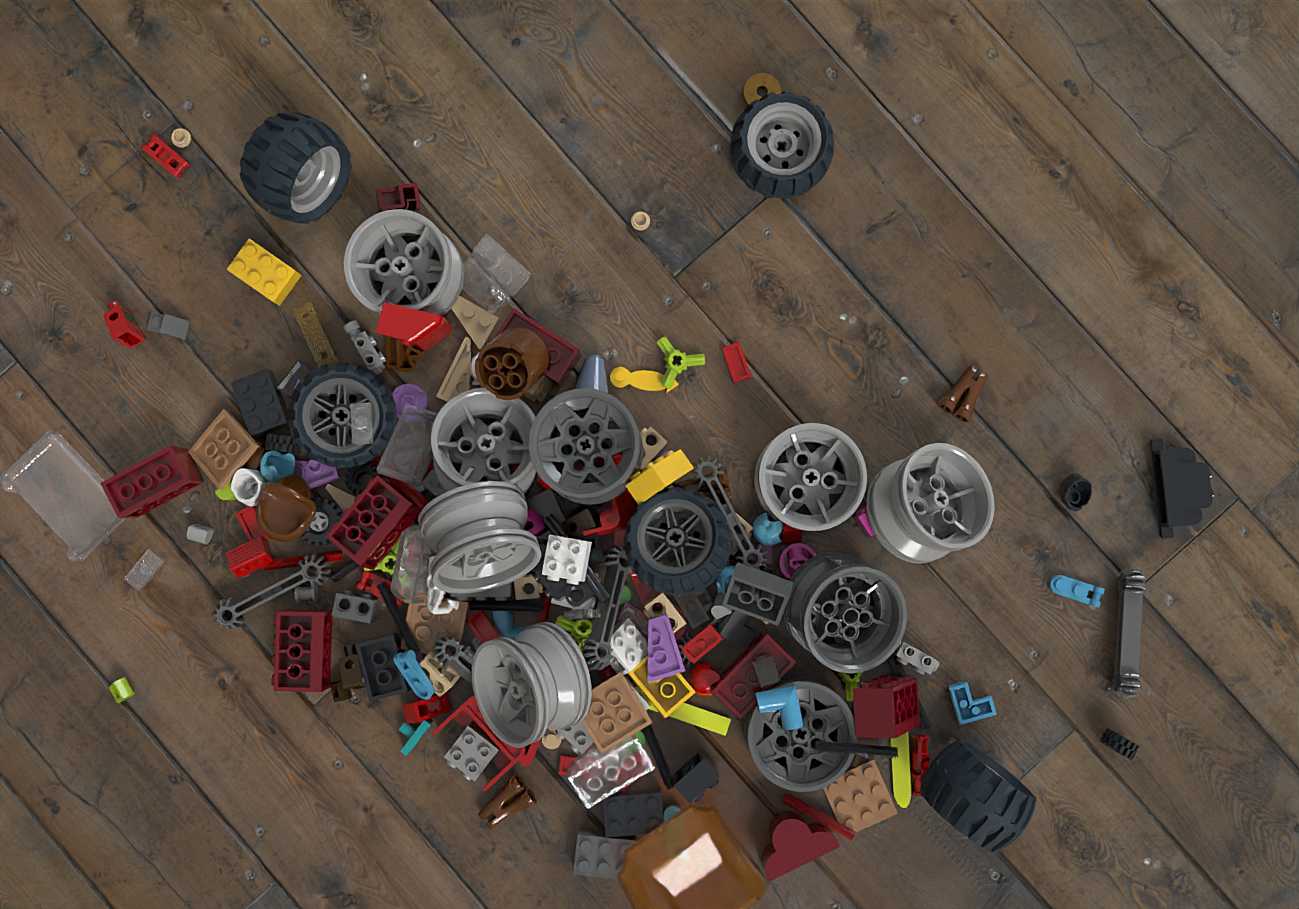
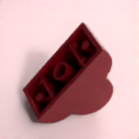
(794, 844)

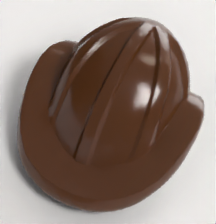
(285, 508)

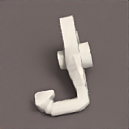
(436, 595)

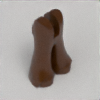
(965, 409)
(723, 479)
(523, 801)

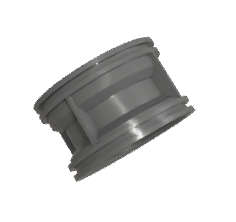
(562, 414)
(817, 584)
(798, 773)

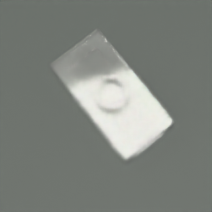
(361, 423)
(144, 569)

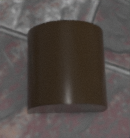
(338, 692)

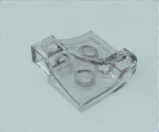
(492, 275)

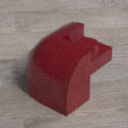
(400, 197)

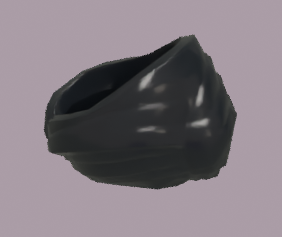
(1075, 492)

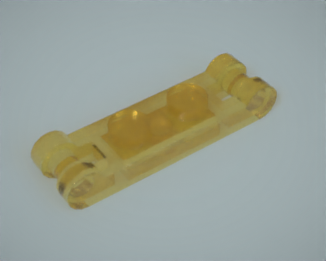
(314, 334)

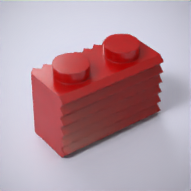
(249, 557)

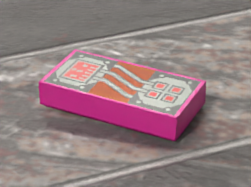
(637, 617)

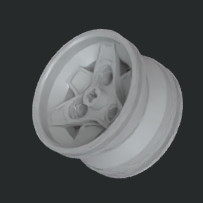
(387, 231)
(486, 448)
(818, 465)
(943, 499)
(478, 537)
(531, 683)

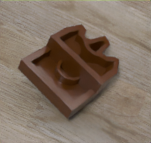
(401, 356)

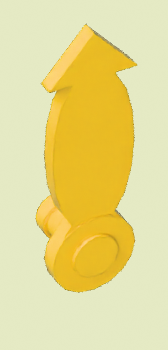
(641, 379)

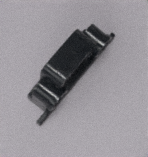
(1181, 487)
(574, 594)

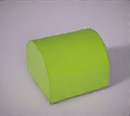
(226, 493)
(121, 690)

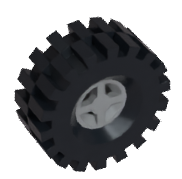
(330, 514)

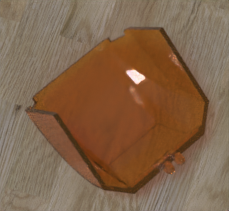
(692, 865)

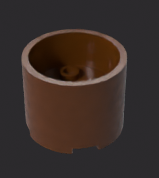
(512, 363)

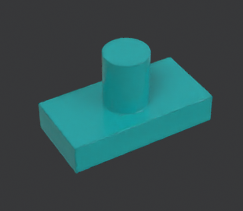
(414, 734)

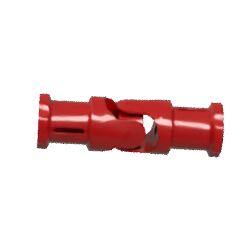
(920, 761)

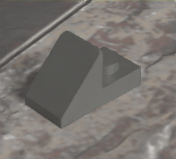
(168, 325)

